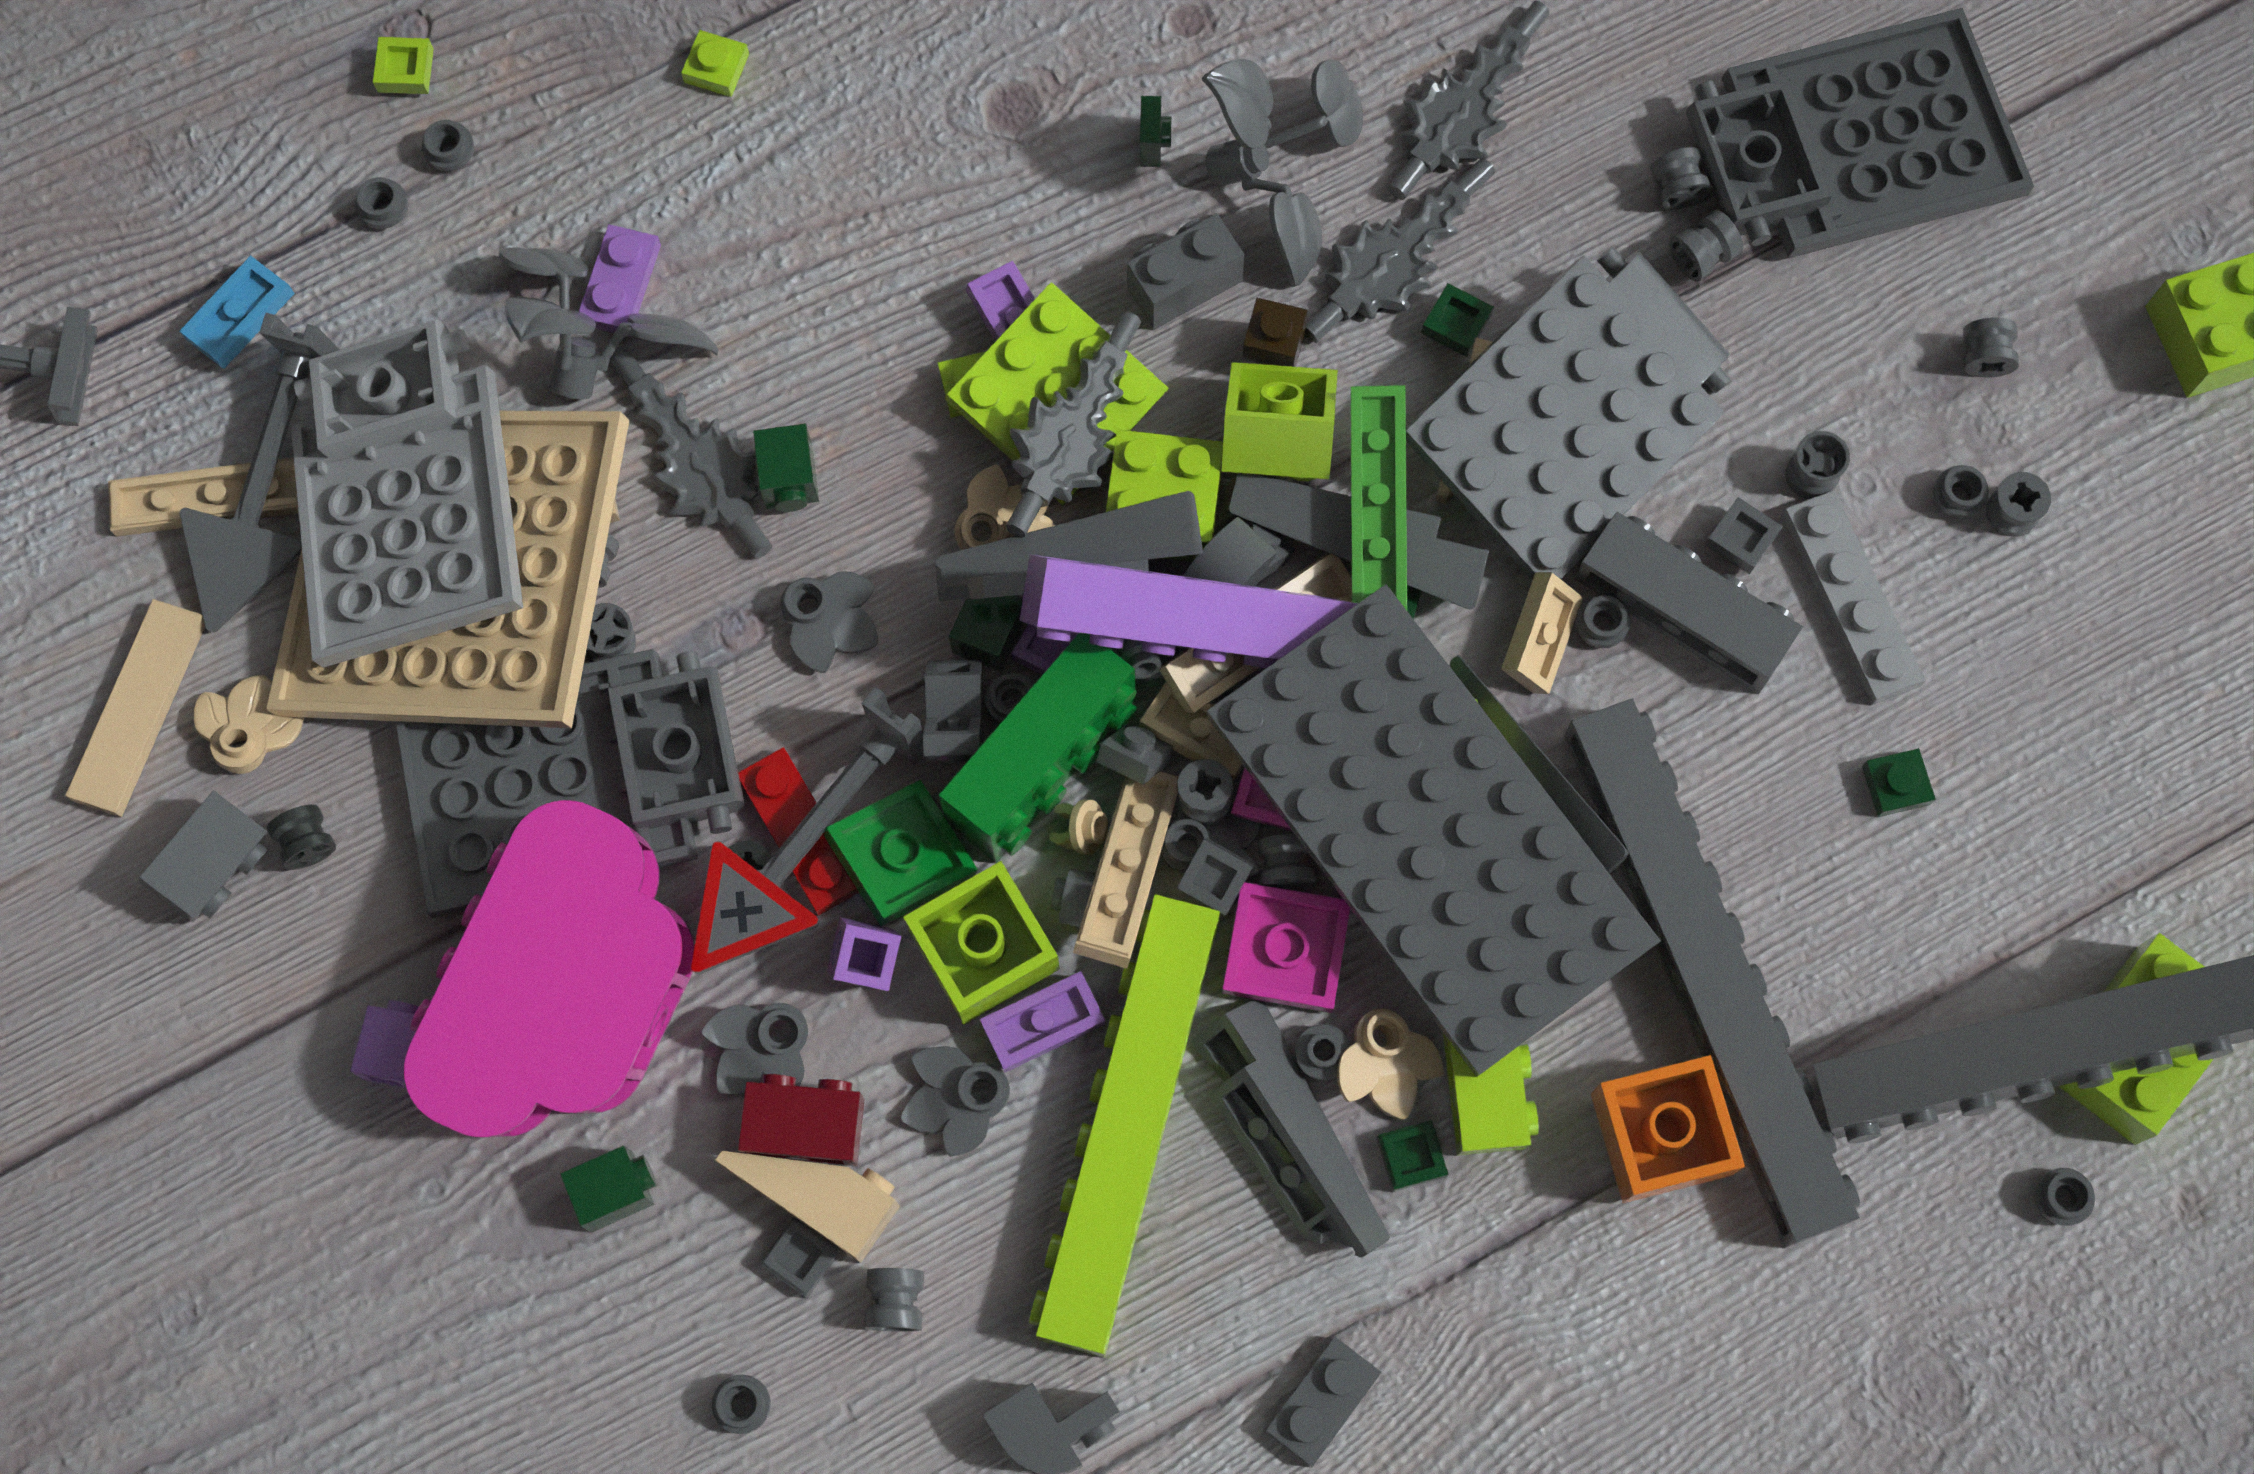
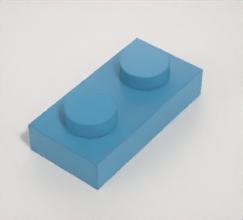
(236, 312)

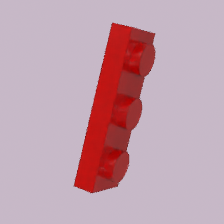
(782, 804)

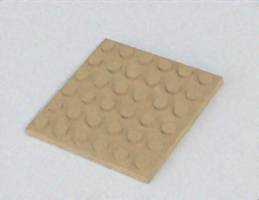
(510, 666)

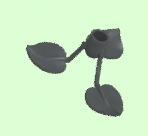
(1246, 104)
(575, 356)

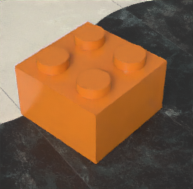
(1667, 1129)

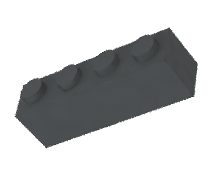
(1689, 601)

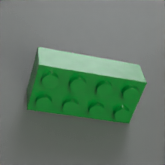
(1040, 748)

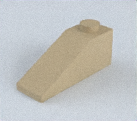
(825, 1197)

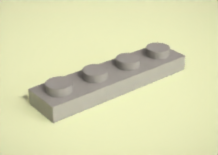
(1853, 598)

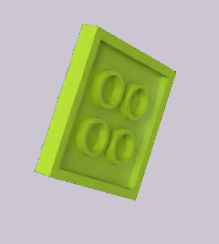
(1041, 357)

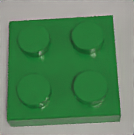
(900, 852)

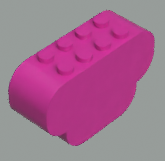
(553, 980)

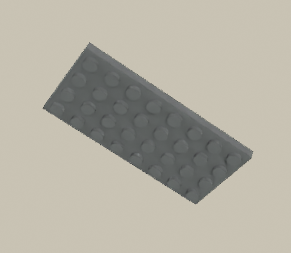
(1432, 829)

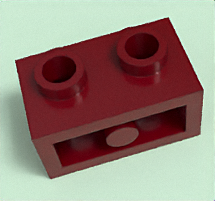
(802, 1121)

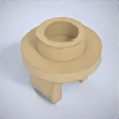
(1086, 827)

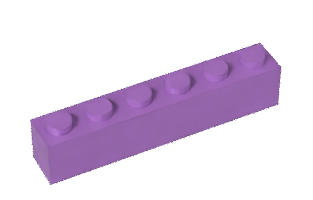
(1170, 611)

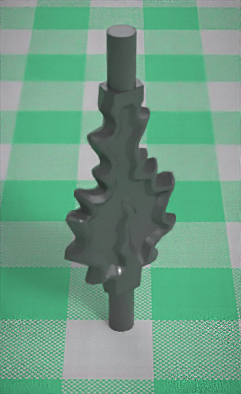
(1458, 115)
(1387, 263)
(1063, 440)
(701, 468)

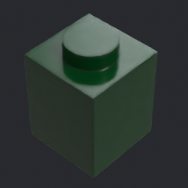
(786, 467)
(987, 630)
(609, 1188)

